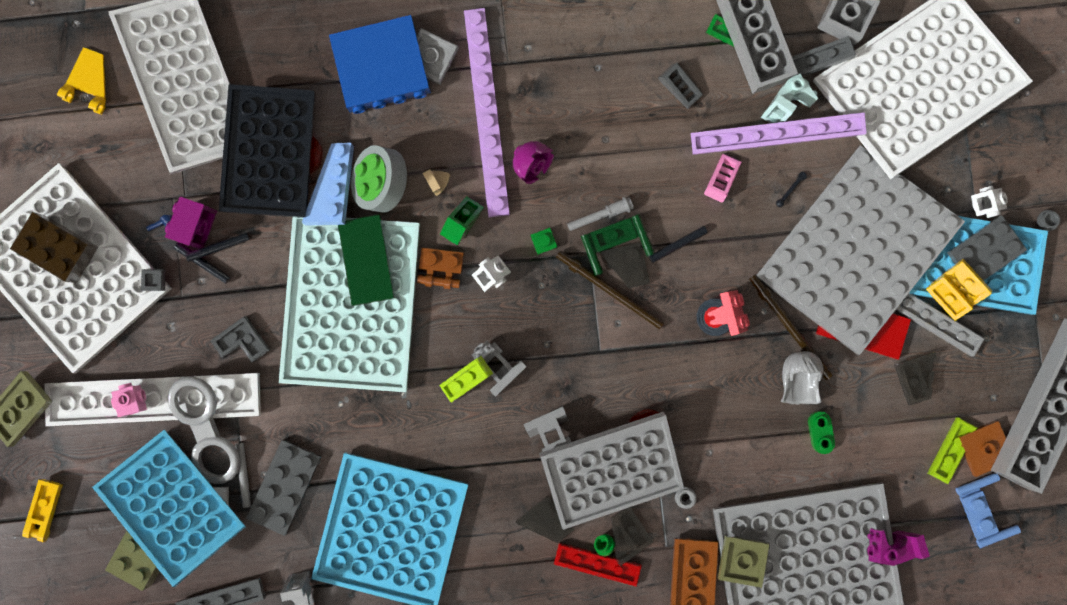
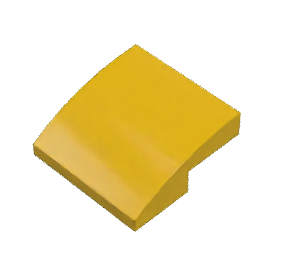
(959, 289)

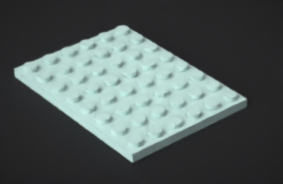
(341, 343)

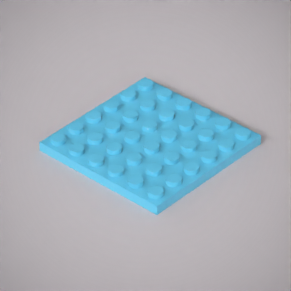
(389, 531)

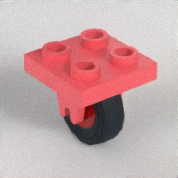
(723, 315)

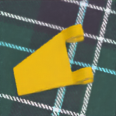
(89, 77)

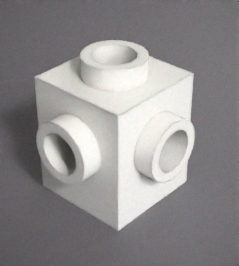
(989, 201)
(491, 273)

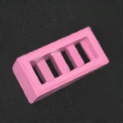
(717, 190)

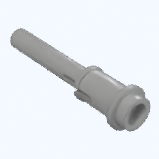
(610, 210)

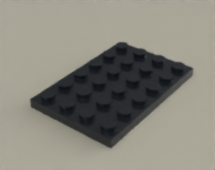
(267, 151)

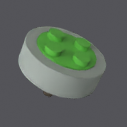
(378, 179)

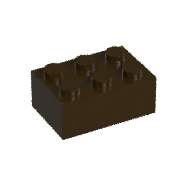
(54, 248)

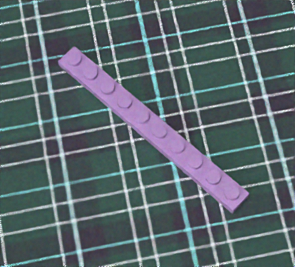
(486, 112)

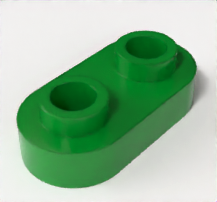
(821, 433)

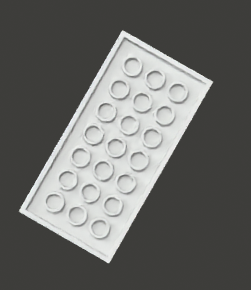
(176, 78)

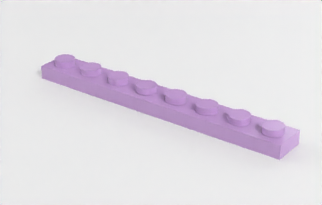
(778, 133)

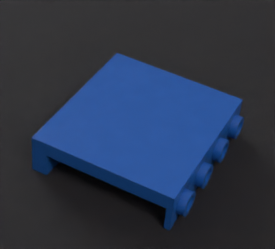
(379, 64)

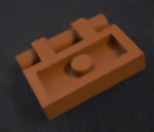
(440, 261)

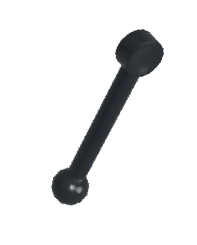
(801, 176)

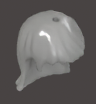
(801, 378)

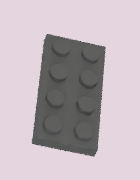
(284, 487)

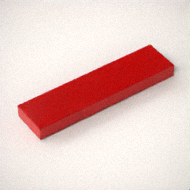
(595, 564)

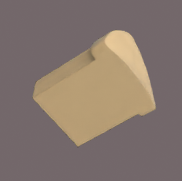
(437, 180)

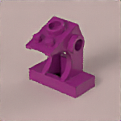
(900, 551)

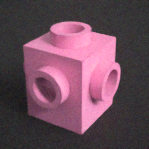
(128, 400)

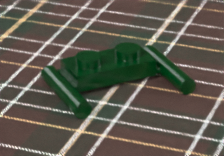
(613, 236)

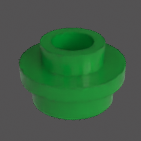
(600, 542)

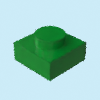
(543, 241)

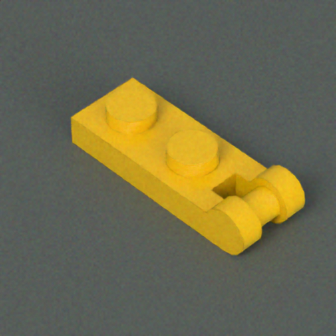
(42, 510)

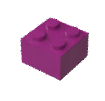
(190, 223)

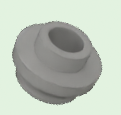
(685, 504)

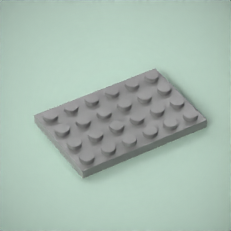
(612, 470)

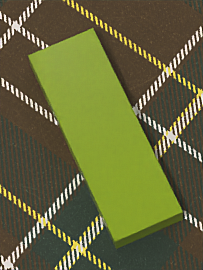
(466, 379)
(950, 452)

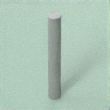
(243, 476)

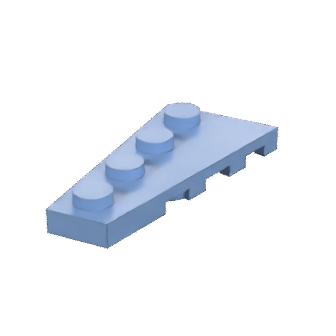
(331, 191)

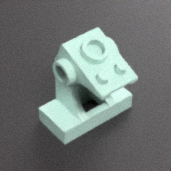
(794, 89)

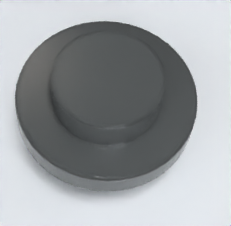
(1048, 220)

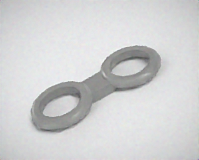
(204, 429)

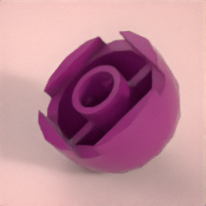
(531, 160)

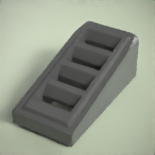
(680, 74)

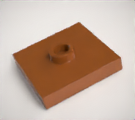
(983, 447)

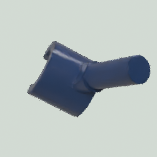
(163, 221)

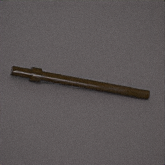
(575, 266)
(766, 294)

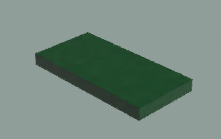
(366, 260)

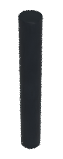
(678, 244)
(217, 247)
(203, 264)

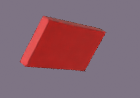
(888, 340)

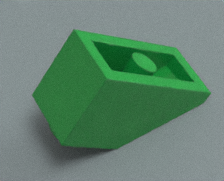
(461, 220)

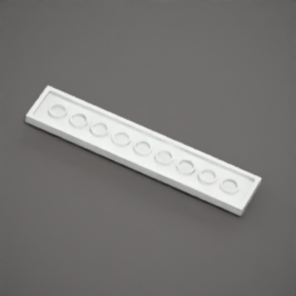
(91, 400)

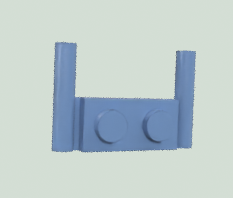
(980, 513)

